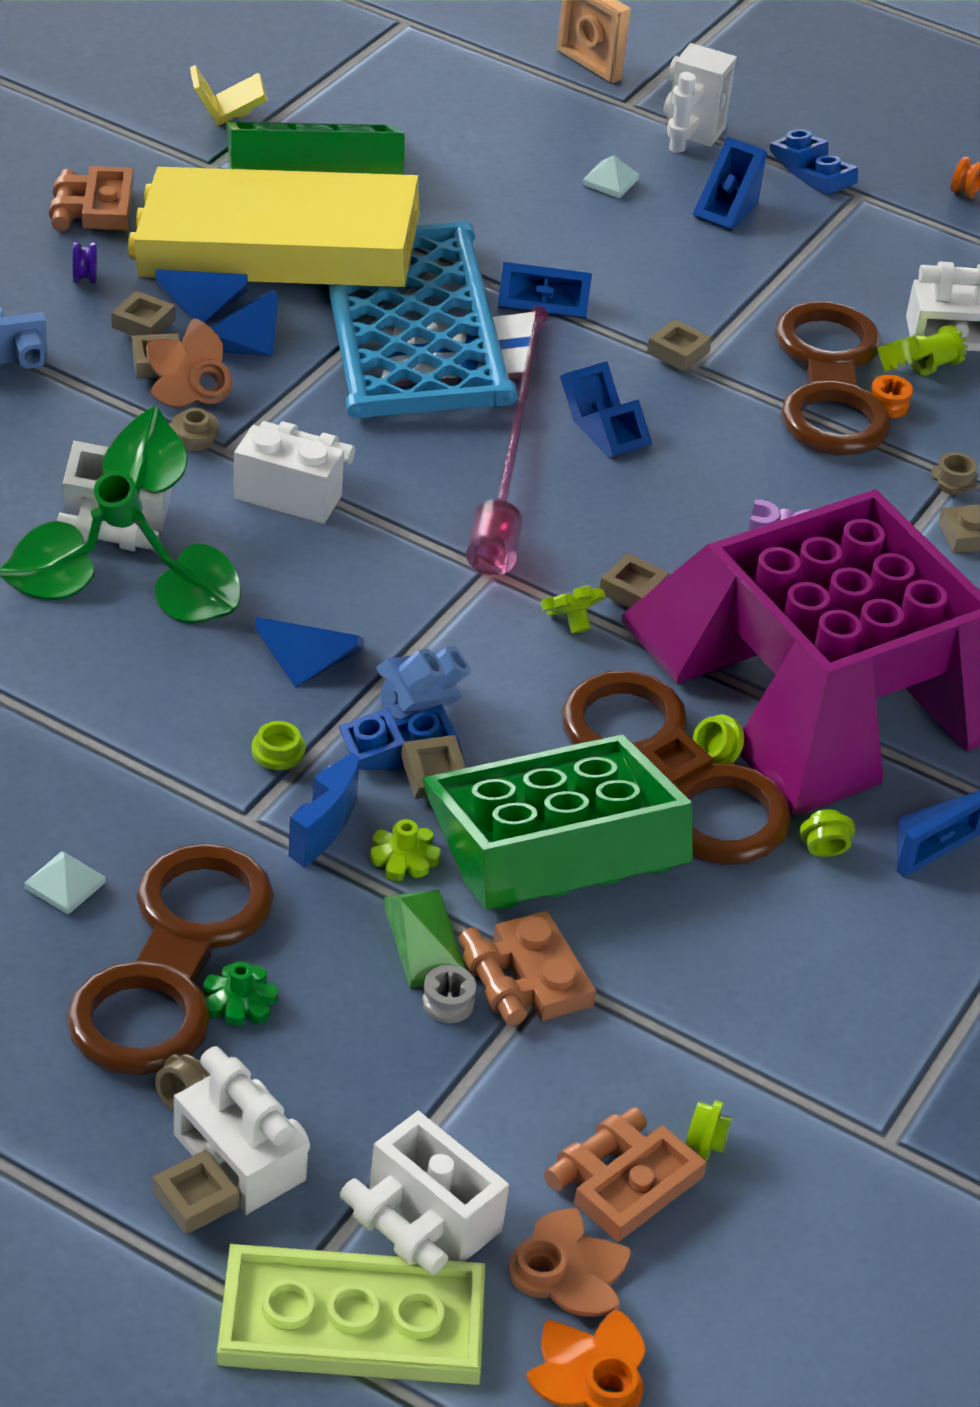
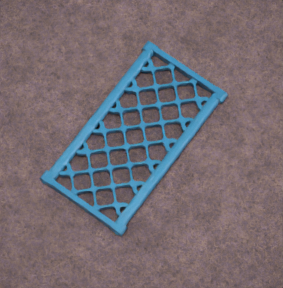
(365, 399)

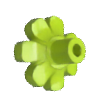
(574, 606)
(404, 850)

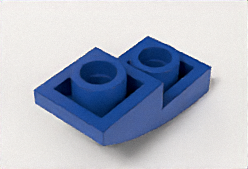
(810, 162)
(380, 738)
(321, 821)

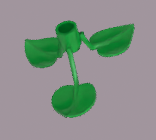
(144, 456)

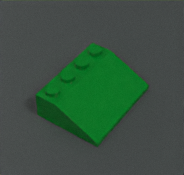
(316, 147)
(560, 821)

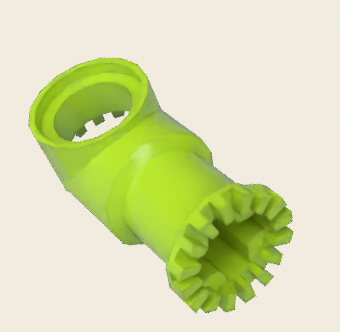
(925, 352)

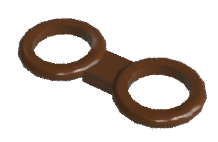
(832, 378)
(685, 763)
(170, 958)

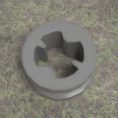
(449, 979)

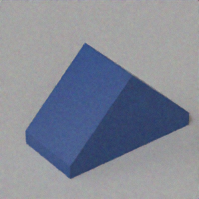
(732, 184)

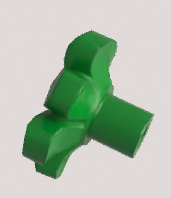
(240, 992)

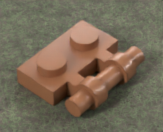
(97, 198)
(540, 961)
(635, 1184)

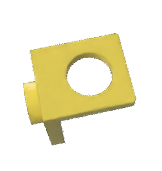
(232, 102)

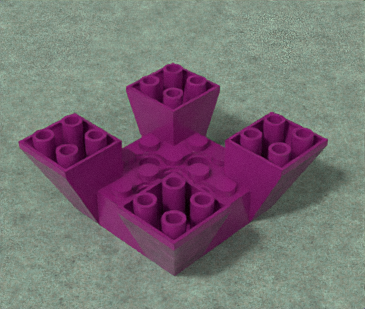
(841, 614)

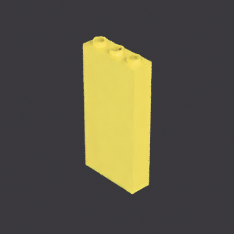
(278, 225)

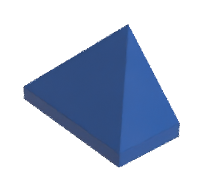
(555, 289)
(201, 293)
(250, 327)
(306, 649)
(936, 831)

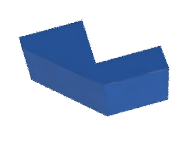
(598, 411)

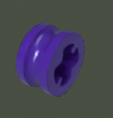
(84, 262)

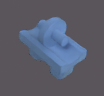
(23, 339)
(422, 680)

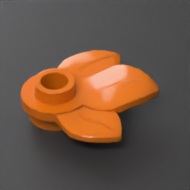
(583, 1364)

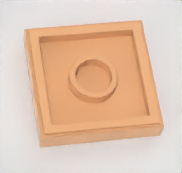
(595, 35)

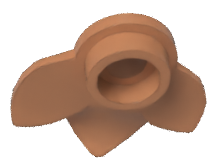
(184, 363)
(575, 1264)

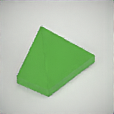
(422, 933)

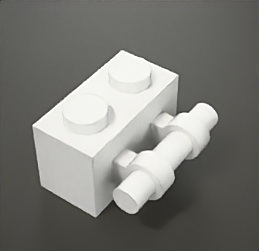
(698, 96)
(944, 298)
(290, 470)
(78, 496)
(241, 1131)
(429, 1196)

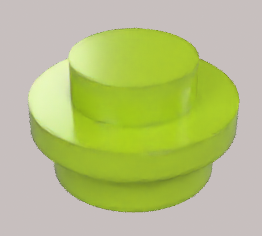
(720, 738)
(278, 746)
(827, 833)
(708, 1129)

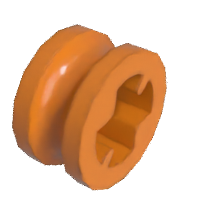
(966, 177)
(894, 393)

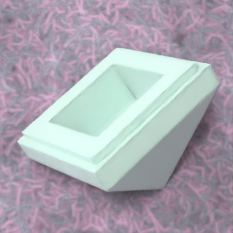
(611, 177)
(65, 882)

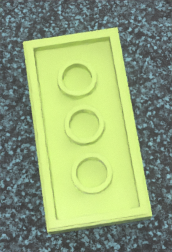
(351, 1315)

